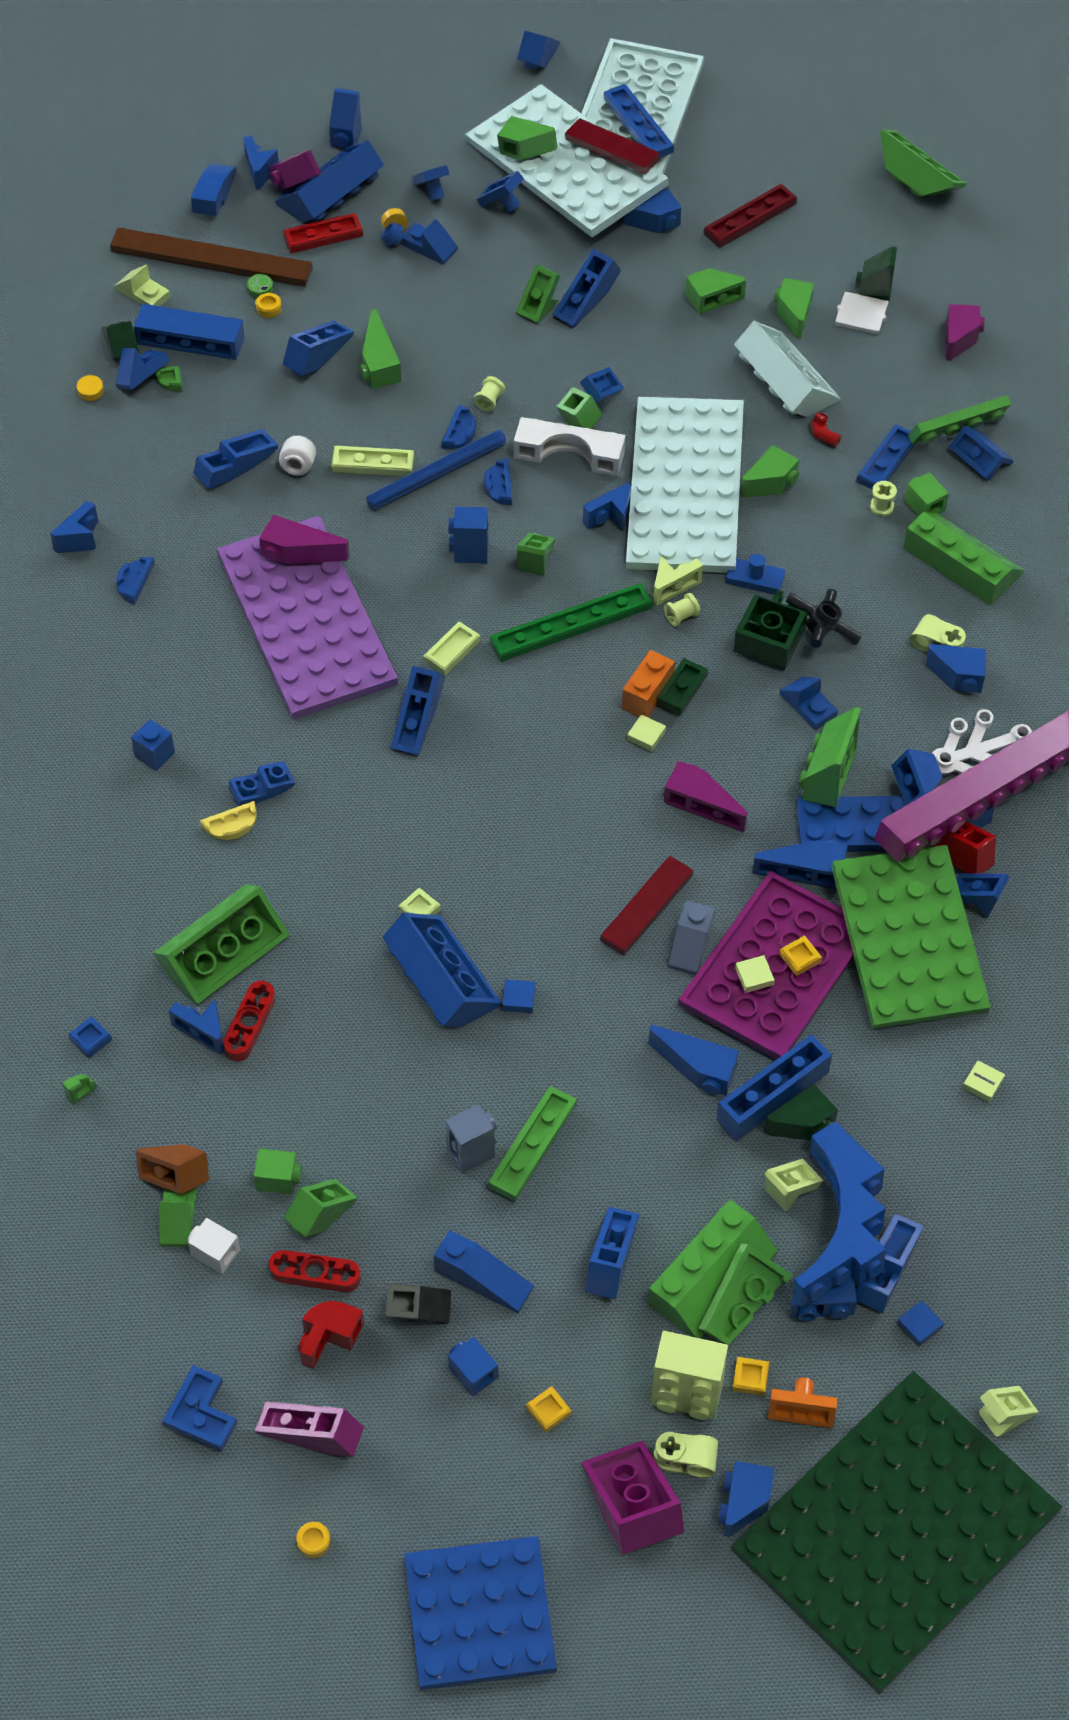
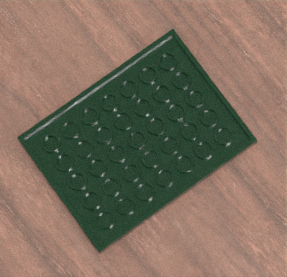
(896, 1530)

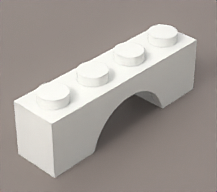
(540, 438)

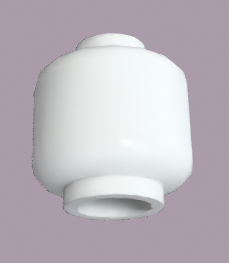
(297, 455)

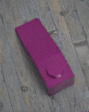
(298, 543)
(701, 795)
(311, 1427)

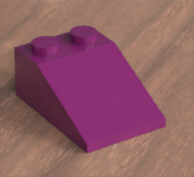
(634, 1497)

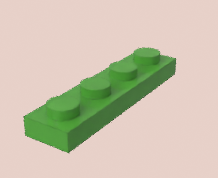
(953, 422)
(532, 1143)

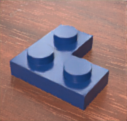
(192, 1414)

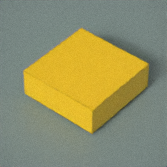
(800, 955)
(750, 1376)
(548, 1409)

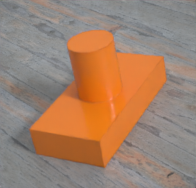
(802, 1405)

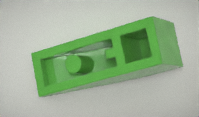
(380, 360)

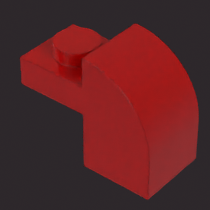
(330, 1323)

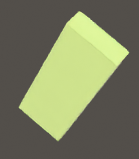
(372, 461)

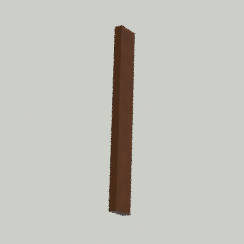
(211, 256)

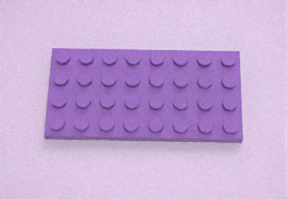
(308, 627)

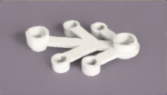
(975, 748)

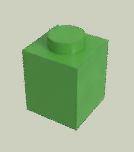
(579, 409)
(926, 495)
(276, 1171)

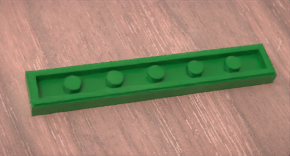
(571, 622)

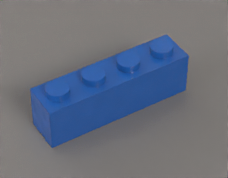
(189, 331)
(773, 1087)

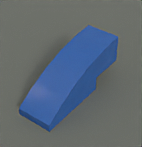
(212, 189)
(234, 458)
(899, 1242)

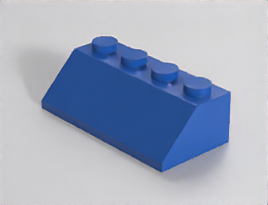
(337, 178)
(440, 969)

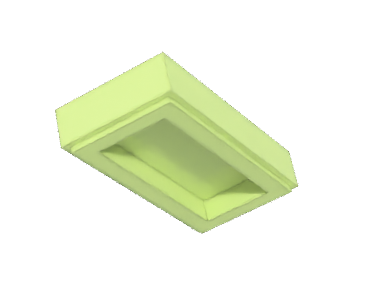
(451, 648)

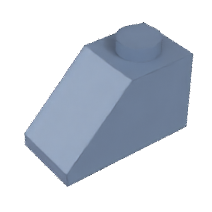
(691, 937)

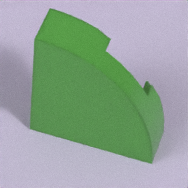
(169, 378)
(78, 1087)

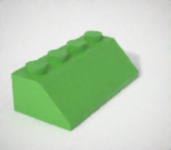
(960, 557)
(222, 943)
(695, 1275)

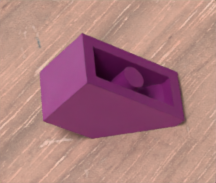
(293, 170)
(962, 328)

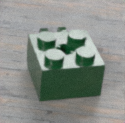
(770, 630)

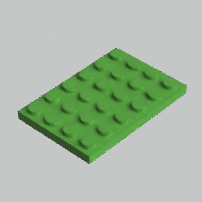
(910, 937)

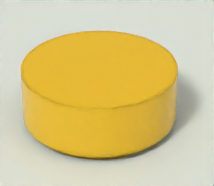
(394, 215)
(268, 305)
(90, 388)
(313, 1539)

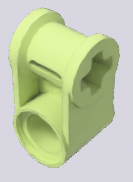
(937, 632)
(691, 1454)

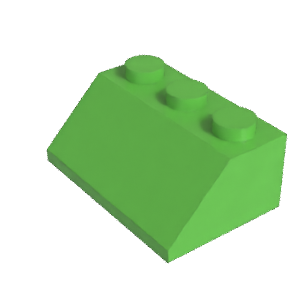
(832, 759)

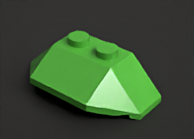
(915, 167)

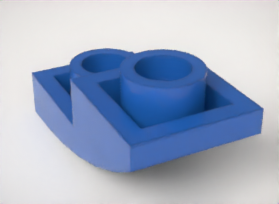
(265, 784)

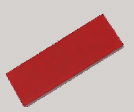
(323, 233)

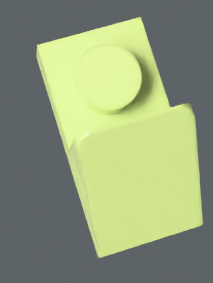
(141, 288)
(674, 582)
(789, 1181)
(1006, 1409)

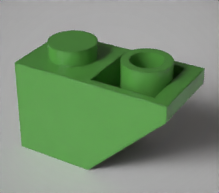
(526, 139)

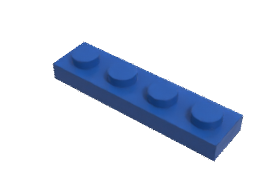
(638, 120)

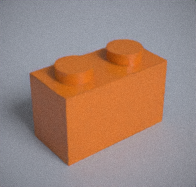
(646, 683)

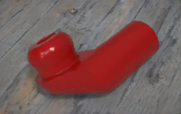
(821, 430)

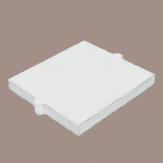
(861, 313)

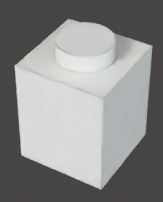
(213, 1245)

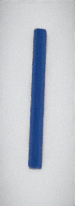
(436, 469)

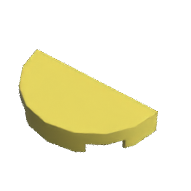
(231, 823)

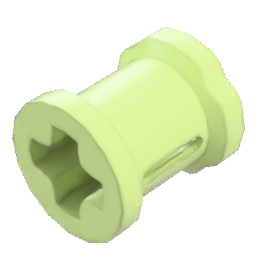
(489, 393)
(883, 494)
(682, 609)

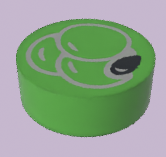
(259, 285)

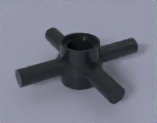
(824, 618)

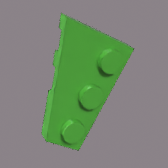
(742, 1291)

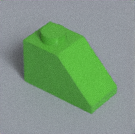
(713, 289)
(794, 304)
(770, 474)
(318, 1207)

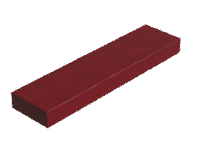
(612, 146)
(750, 215)
(646, 905)

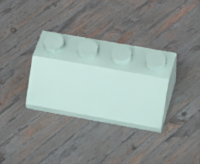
(785, 370)

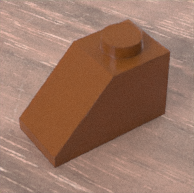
(173, 1167)

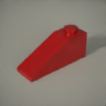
(970, 848)

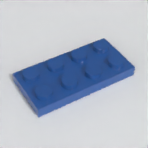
(850, 823)

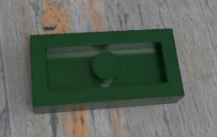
(682, 686)

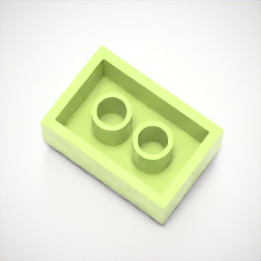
(688, 1375)

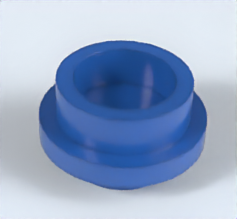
(392, 234)

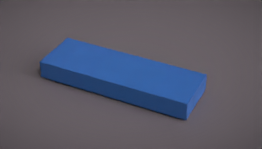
(886, 457)

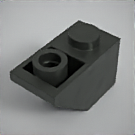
(418, 1303)

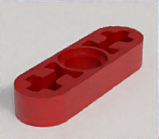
(249, 1033)
(290, 1275)

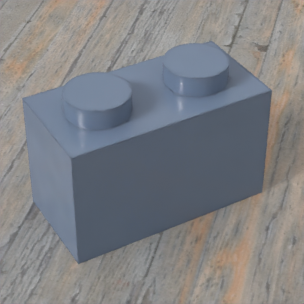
(471, 1137)

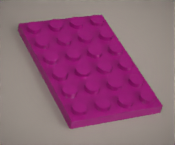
(777, 1014)

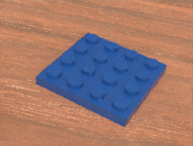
(479, 1613)

